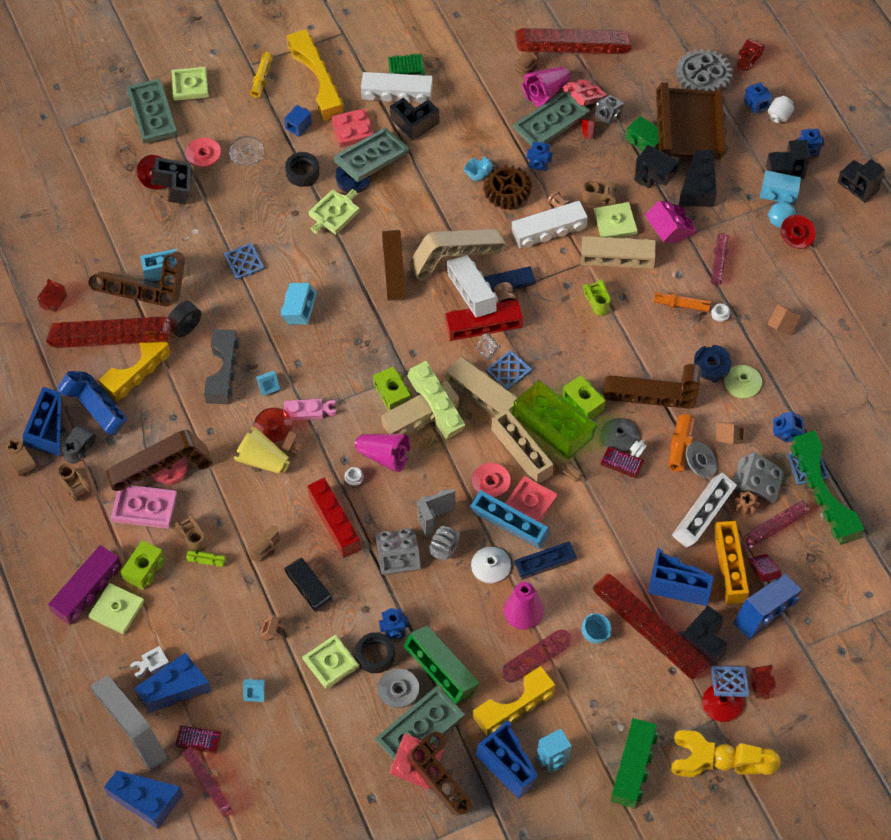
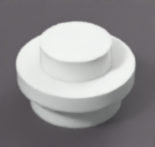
(720, 312)
(637, 448)
(354, 476)

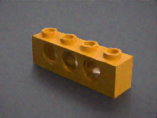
(731, 562)

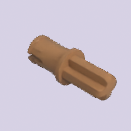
(564, 466)

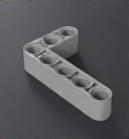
(130, 721)

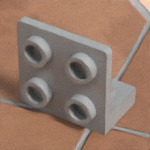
(432, 506)
(398, 551)

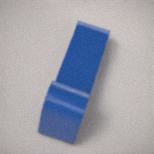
(95, 400)

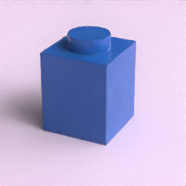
(298, 120)

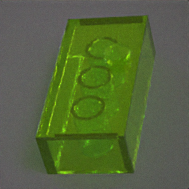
(554, 419)

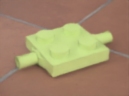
(334, 211)

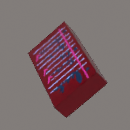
(622, 462)
(765, 567)
(198, 739)

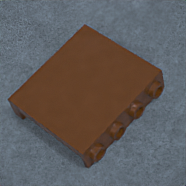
(690, 121)

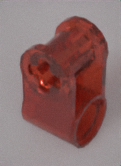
(749, 54)

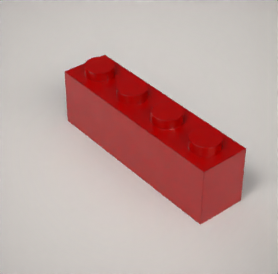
(463, 323)
(334, 517)

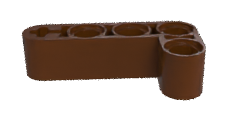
(393, 265)
(442, 775)

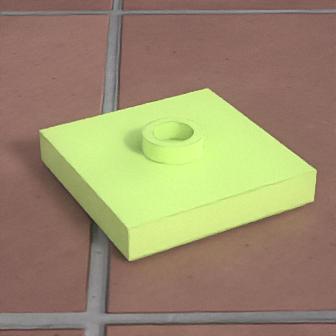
(190, 83)
(615, 220)
(116, 608)
(330, 662)

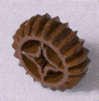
(509, 192)

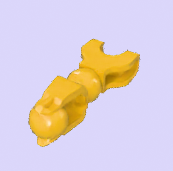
(705, 756)

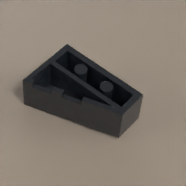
(700, 182)

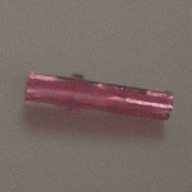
(719, 260)

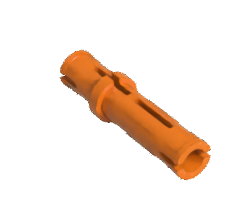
(680, 301)

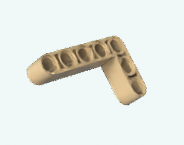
(453, 244)

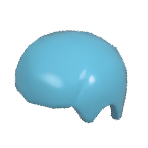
(478, 169)
(780, 212)
(596, 628)

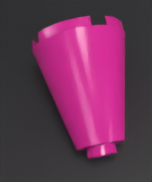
(544, 84)
(385, 449)
(523, 607)

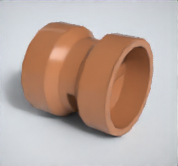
(504, 292)

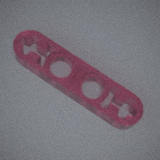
(775, 524)
(534, 653)
(207, 782)

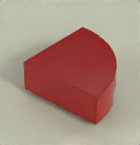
(587, 128)

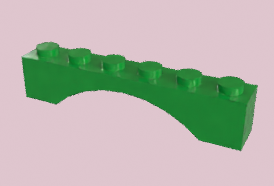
(844, 522)

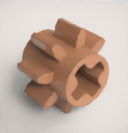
(744, 498)

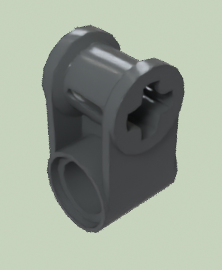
(77, 444)

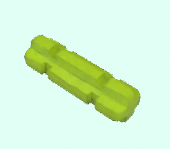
(206, 558)

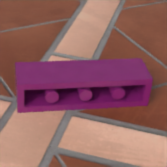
(85, 585)

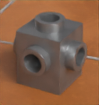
(609, 109)

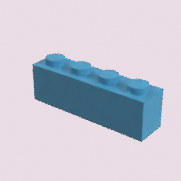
(510, 520)

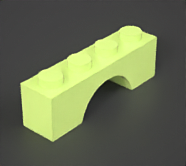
(429, 387)

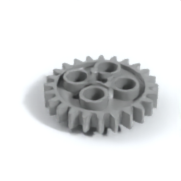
(703, 71)

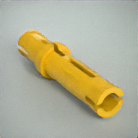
(259, 80)

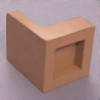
(784, 319)
(731, 432)

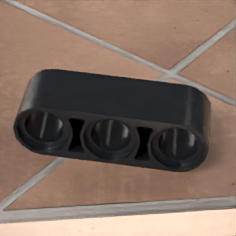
(308, 584)

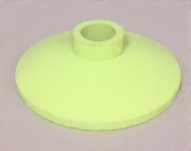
(743, 388)

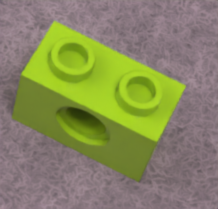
(391, 379)
(581, 388)
(143, 554)

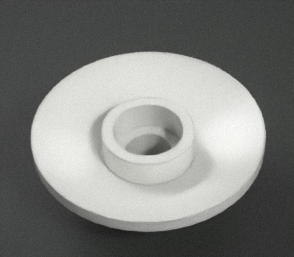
(491, 572)

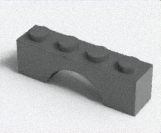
(218, 386)

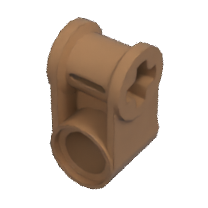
(598, 192)
(20, 457)
(75, 483)
(190, 531)

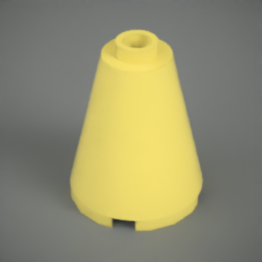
(261, 453)

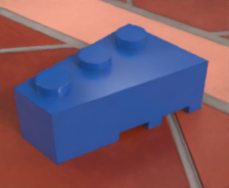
(44, 424)
(172, 684)

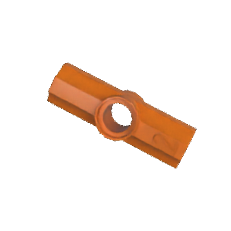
(680, 442)

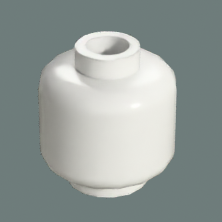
(781, 109)

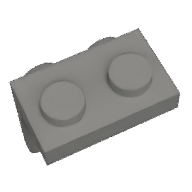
(759, 476)

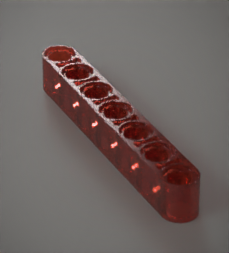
(573, 41)
(109, 332)
(650, 626)

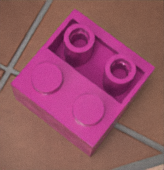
(670, 222)

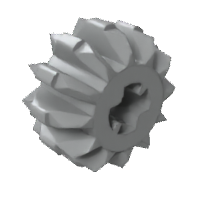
(444, 543)

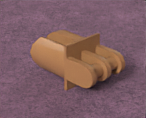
(526, 63)
(264, 543)

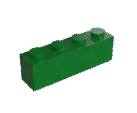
(441, 664)
(634, 762)

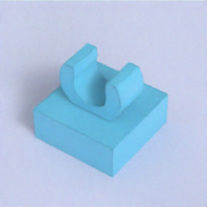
(268, 383)
(254, 690)

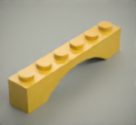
(302, 49)

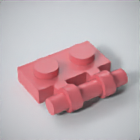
(584, 92)

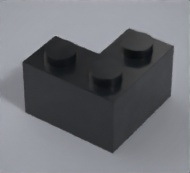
(414, 120)
(792, 162)
(654, 167)
(175, 176)
(862, 179)
(703, 636)

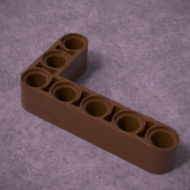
(142, 286)
(655, 391)
(157, 457)

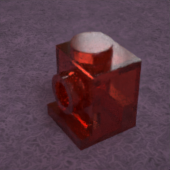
(52, 296)
(762, 682)

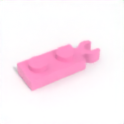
(309, 409)

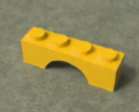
(120, 381)
(492, 714)

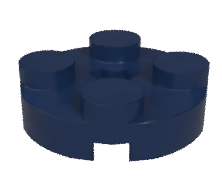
(347, 184)
(722, 359)

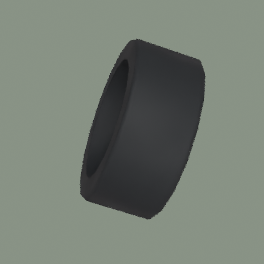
(302, 158)
(184, 318)
(375, 637)

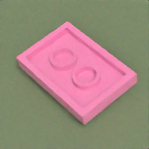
(144, 506)

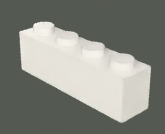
(396, 86)
(549, 224)
(472, 286)
(704, 510)

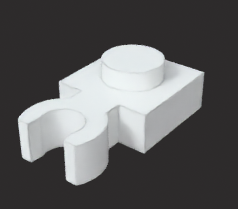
(152, 661)

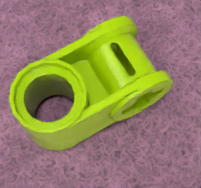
(597, 294)

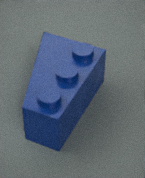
(678, 581)
(767, 605)
(507, 761)
(144, 796)

